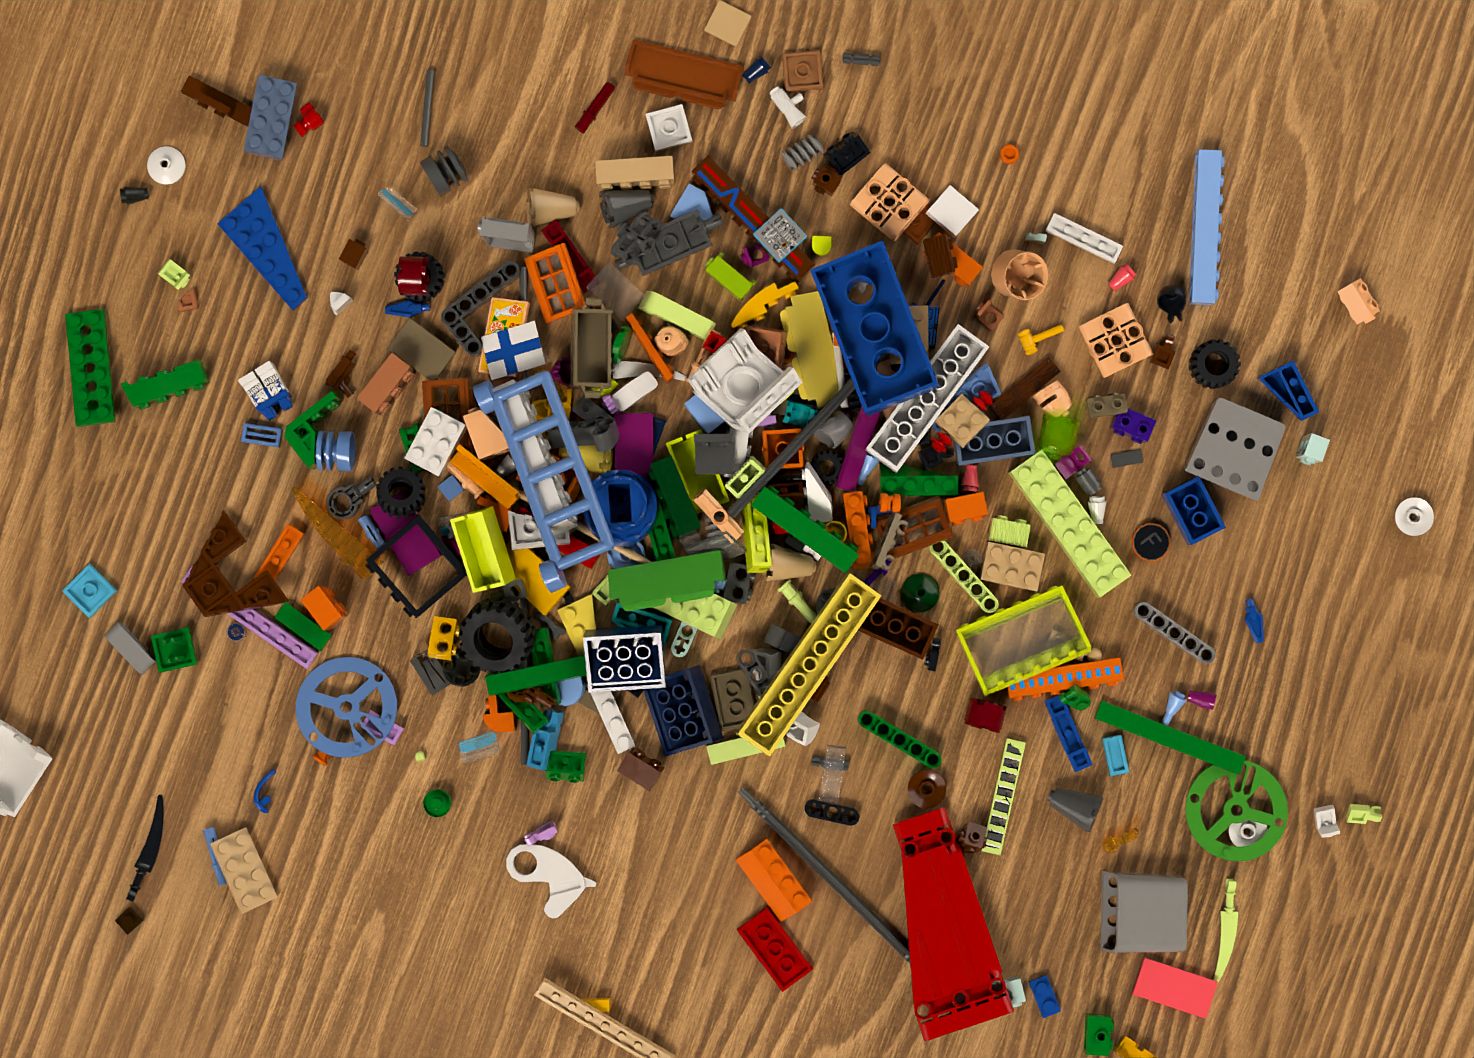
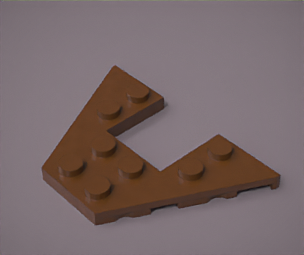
(211, 589)

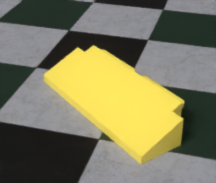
(812, 342)

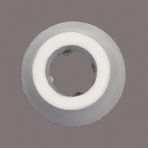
(1097, 508)

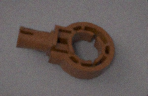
(534, 695)

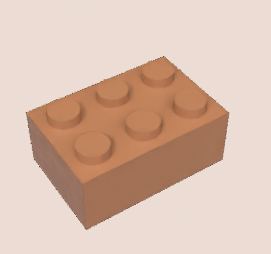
(386, 384)

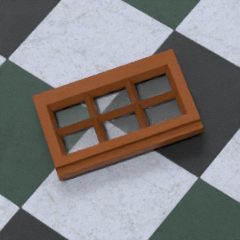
(925, 527)

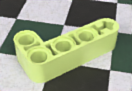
(676, 314)

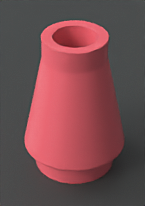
(1122, 277)
(970, 480)

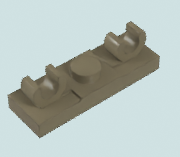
(887, 542)

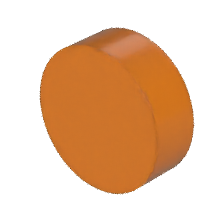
(1009, 154)

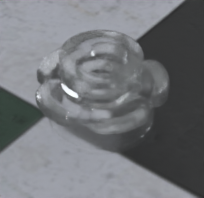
(973, 553)

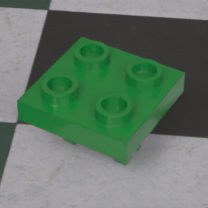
(174, 650)

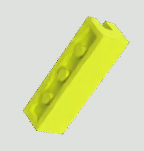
(756, 539)

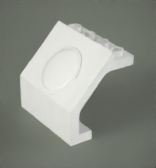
(742, 383)

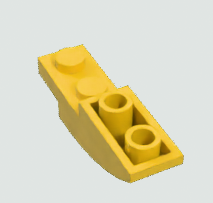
(755, 307)

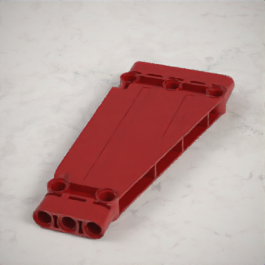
(946, 932)

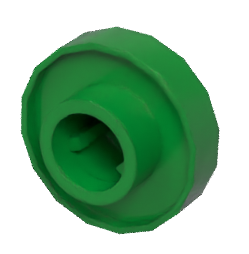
(437, 803)

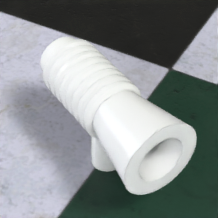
(787, 106)

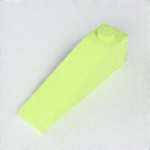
(733, 749)

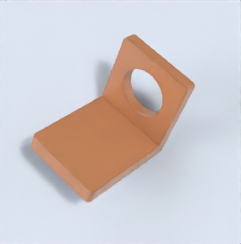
(986, 308)

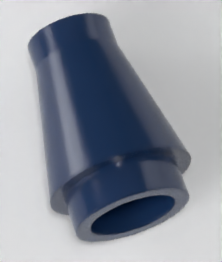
(756, 70)

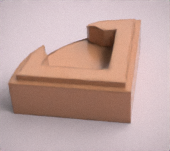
(188, 302)

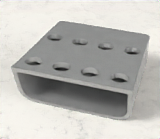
(1235, 448)
(1148, 913)

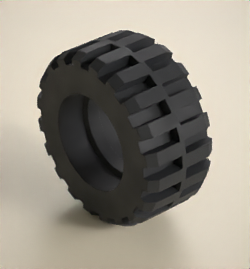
(485, 654)

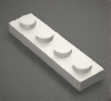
(1084, 238)
(613, 720)

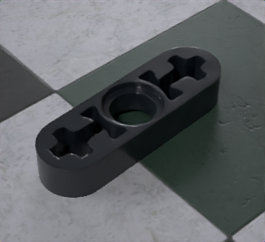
(844, 819)

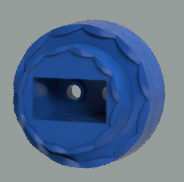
(638, 507)

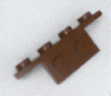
(217, 100)

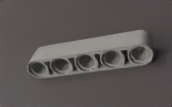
(1180, 639)

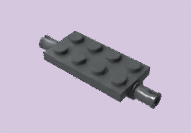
(675, 241)

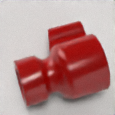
(310, 121)

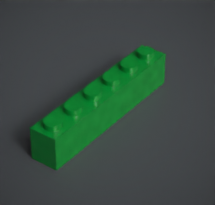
(805, 529)

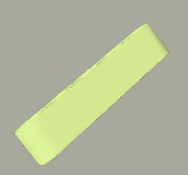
(971, 580)

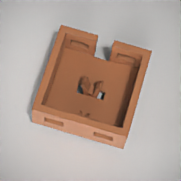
(776, 341)

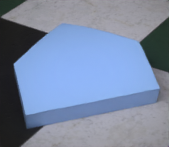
(691, 200)

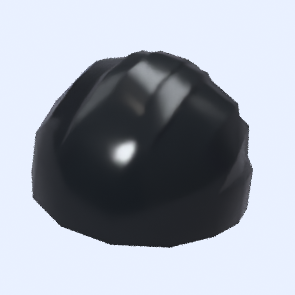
(1172, 301)

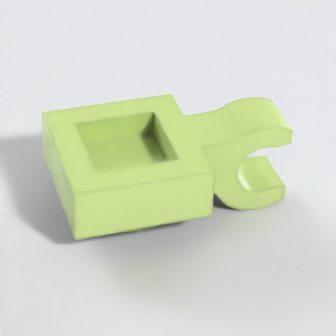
(1362, 813)

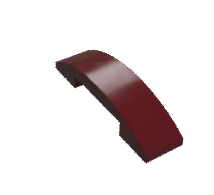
(556, 235)

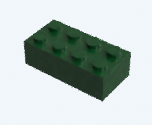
(674, 497)

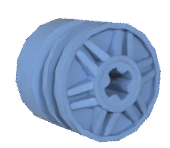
(332, 451)

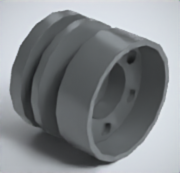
(444, 170)

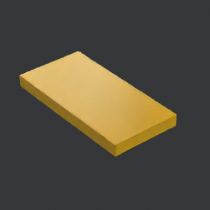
(526, 567)

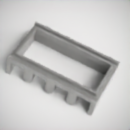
(507, 234)

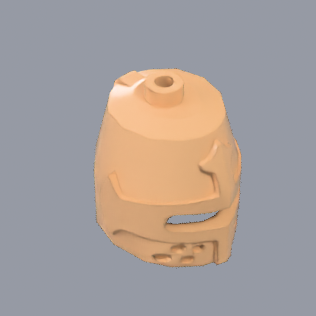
(671, 340)
(1054, 400)

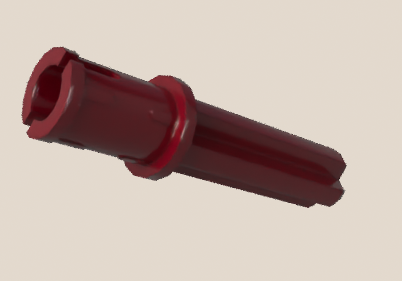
(594, 108)

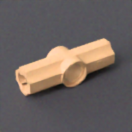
(710, 507)

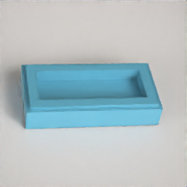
(1115, 755)

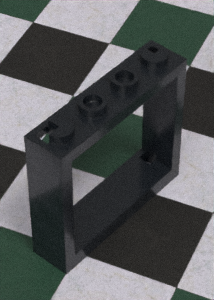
(442, 548)

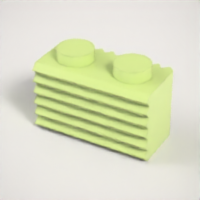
(745, 477)
(1009, 532)

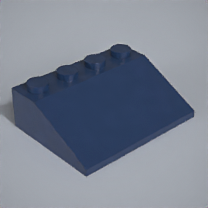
(624, 658)
(683, 712)

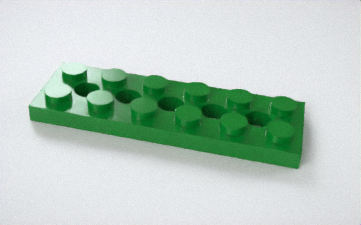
(79, 360)

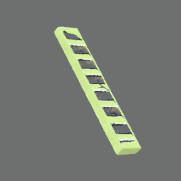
(1003, 795)

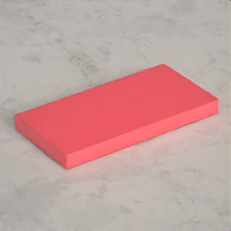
(1174, 987)

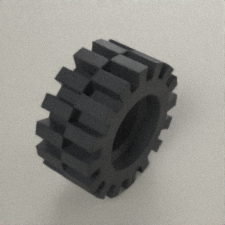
(833, 457)

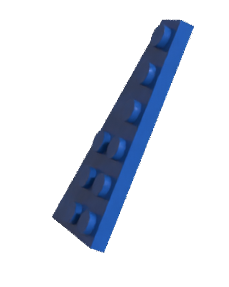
(260, 240)

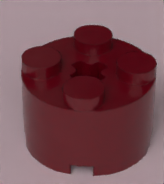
(412, 276)
(985, 715)

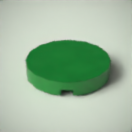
(621, 344)

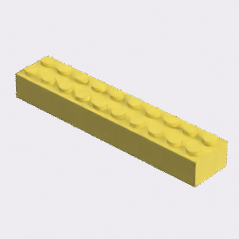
(808, 664)

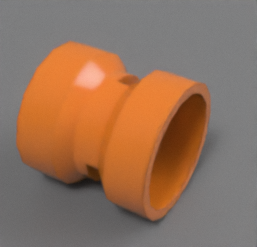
(889, 502)

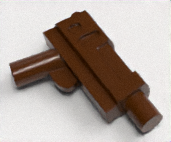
(339, 376)

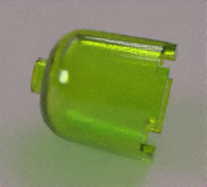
(1058, 436)

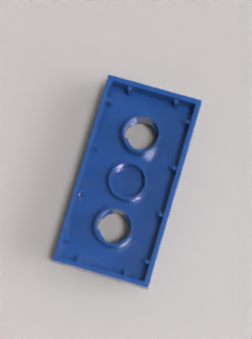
(875, 328)

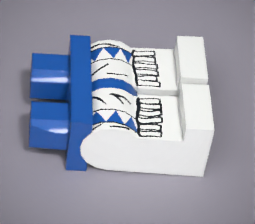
(271, 395)

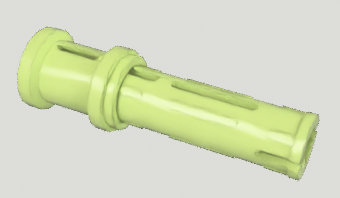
(795, 598)

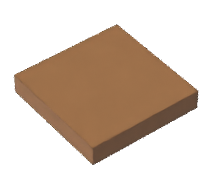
(802, 71)

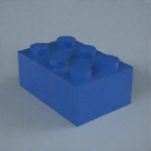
(1193, 511)

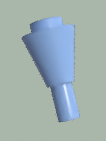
(868, 465)
(1175, 702)

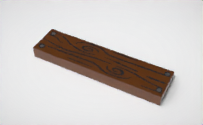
(1025, 388)

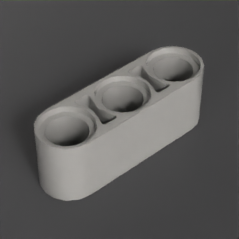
(130, 647)

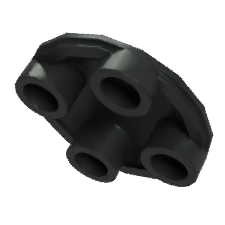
(460, 670)

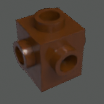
(826, 187)
(972, 837)

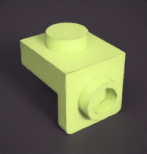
(174, 274)

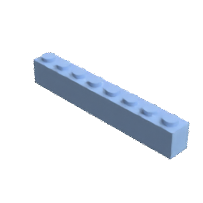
(1205, 227)

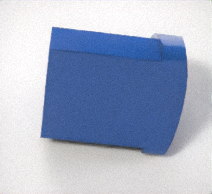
(873, 511)

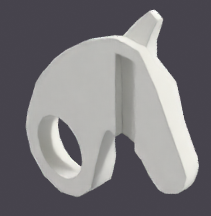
(563, 877)

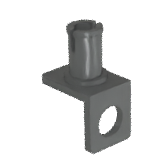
(510, 591)

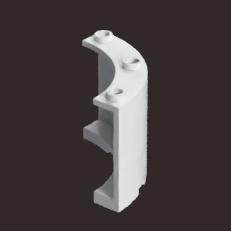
(19, 768)

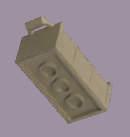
(590, 348)

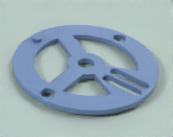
(308, 695)

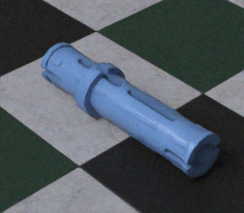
(210, 836)

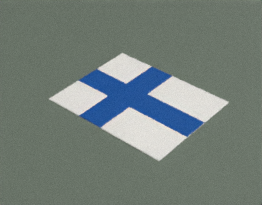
(513, 350)

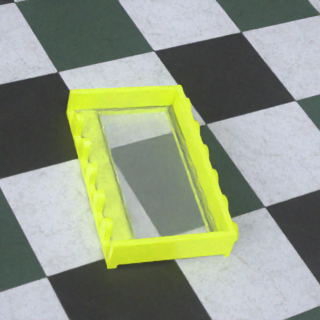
(1023, 640)

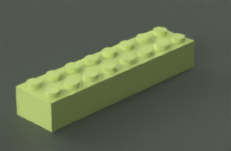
(1069, 524)

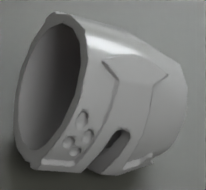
(834, 429)

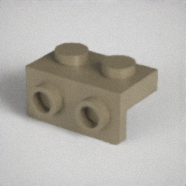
(1106, 406)

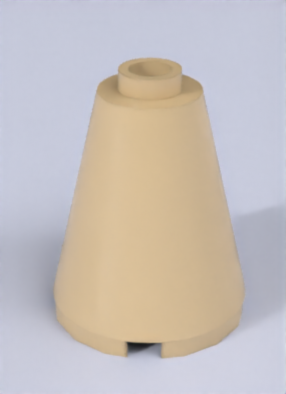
(549, 206)
(788, 564)

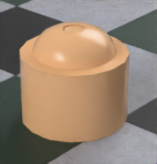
(1019, 274)

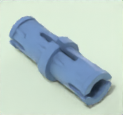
(366, 523)

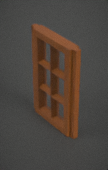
(463, 403)

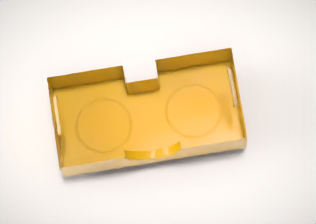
(1128, 1049)

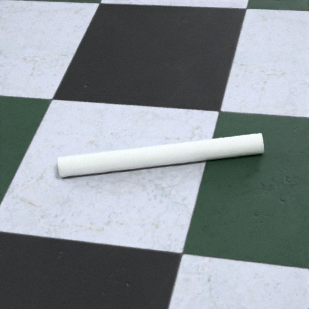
(840, 371)

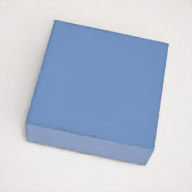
(450, 488)

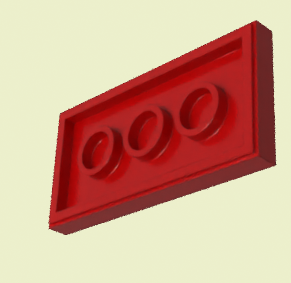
(774, 949)

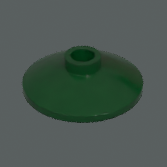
(910, 589)

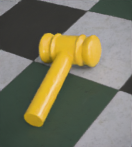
(1028, 341)

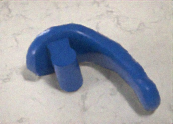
(260, 804)

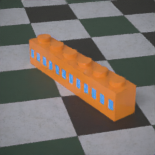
(1065, 676)

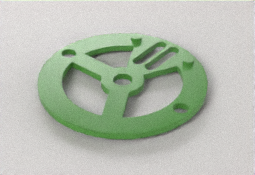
(1207, 839)

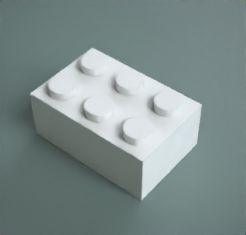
(436, 442)

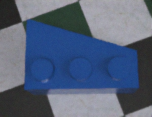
(1290, 390)

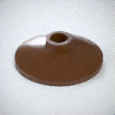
(933, 796)

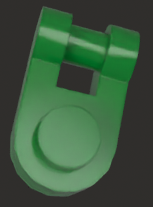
(1075, 698)

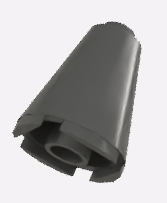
(624, 204)
(1076, 806)

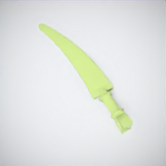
(1229, 924)

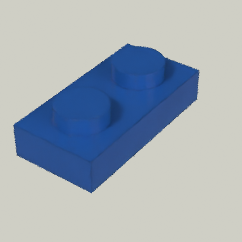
(1044, 996)

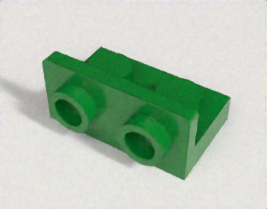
(566, 766)

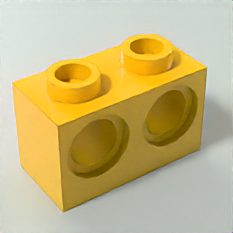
(438, 638)

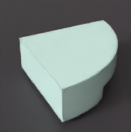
(1039, 238)

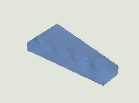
(980, 380)

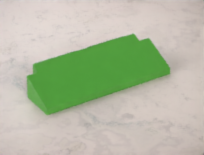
(678, 578)

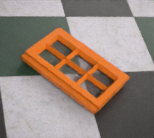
(555, 282)

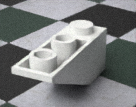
(818, 496)

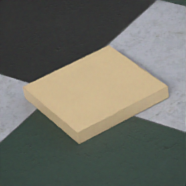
(727, 23)

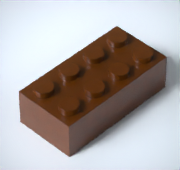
(899, 628)

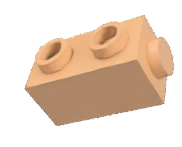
(1359, 302)

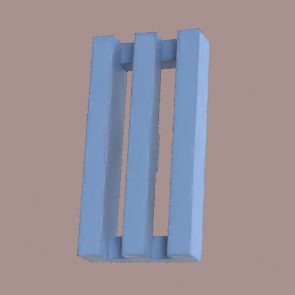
(278, 437)

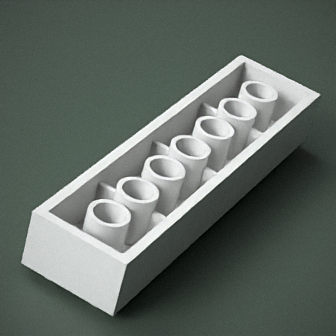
(915, 417)
(538, 456)

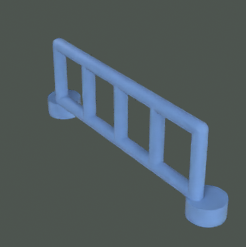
(491, 401)

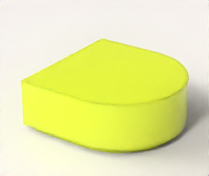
(821, 245)

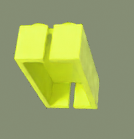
(684, 457)
(483, 549)

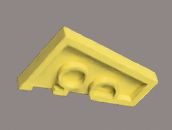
(578, 618)

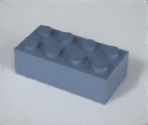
(270, 117)
(998, 442)

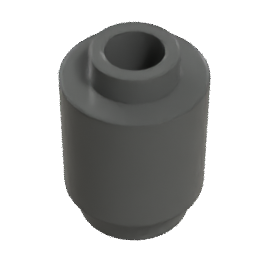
(1088, 480)

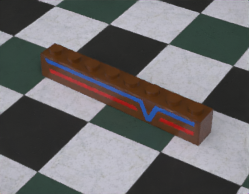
(745, 213)

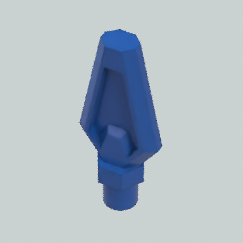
(406, 308)
(1254, 621)

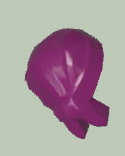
(561, 371)

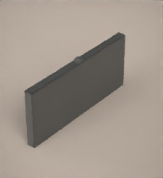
(1126, 458)

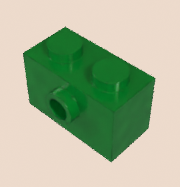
(1097, 1034)

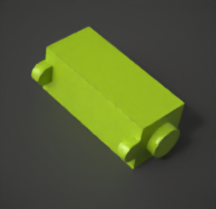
(728, 277)

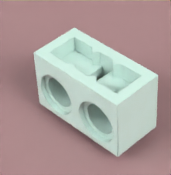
(1312, 449)

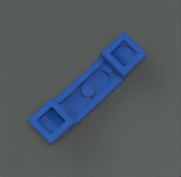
(1068, 734)

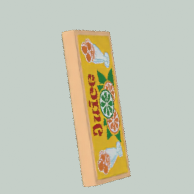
(502, 316)

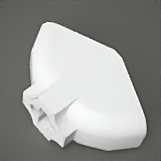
(634, 391)

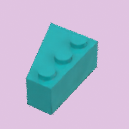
(642, 617)

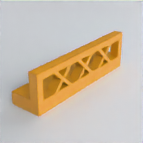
(485, 477)

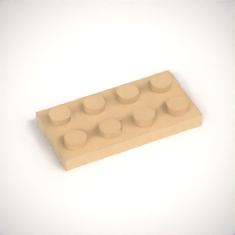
(243, 870)

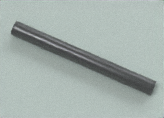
(427, 108)

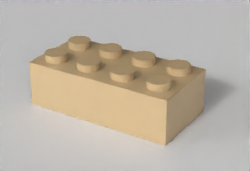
(635, 173)

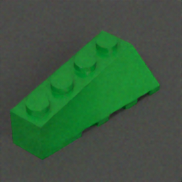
(166, 384)
(916, 482)

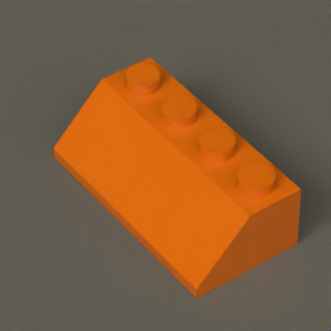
(774, 879)

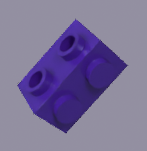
(1133, 425)

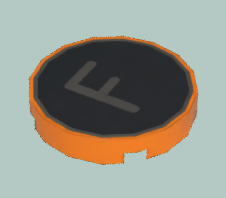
(1150, 542)

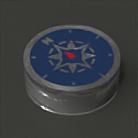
(236, 632)

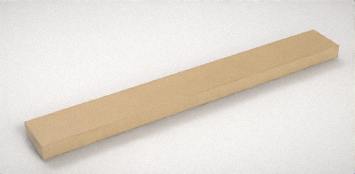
(599, 1021)

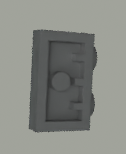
(714, 453)

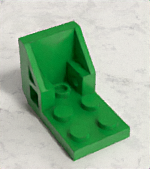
(294, 432)

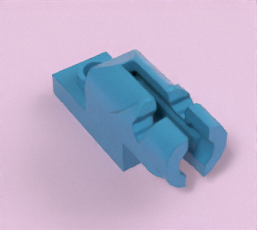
(545, 740)

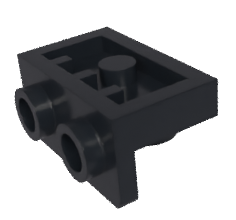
(846, 152)

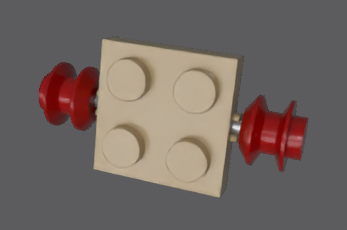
(962, 421)

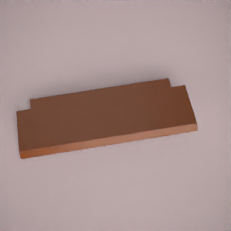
(683, 75)

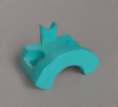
(799, 413)

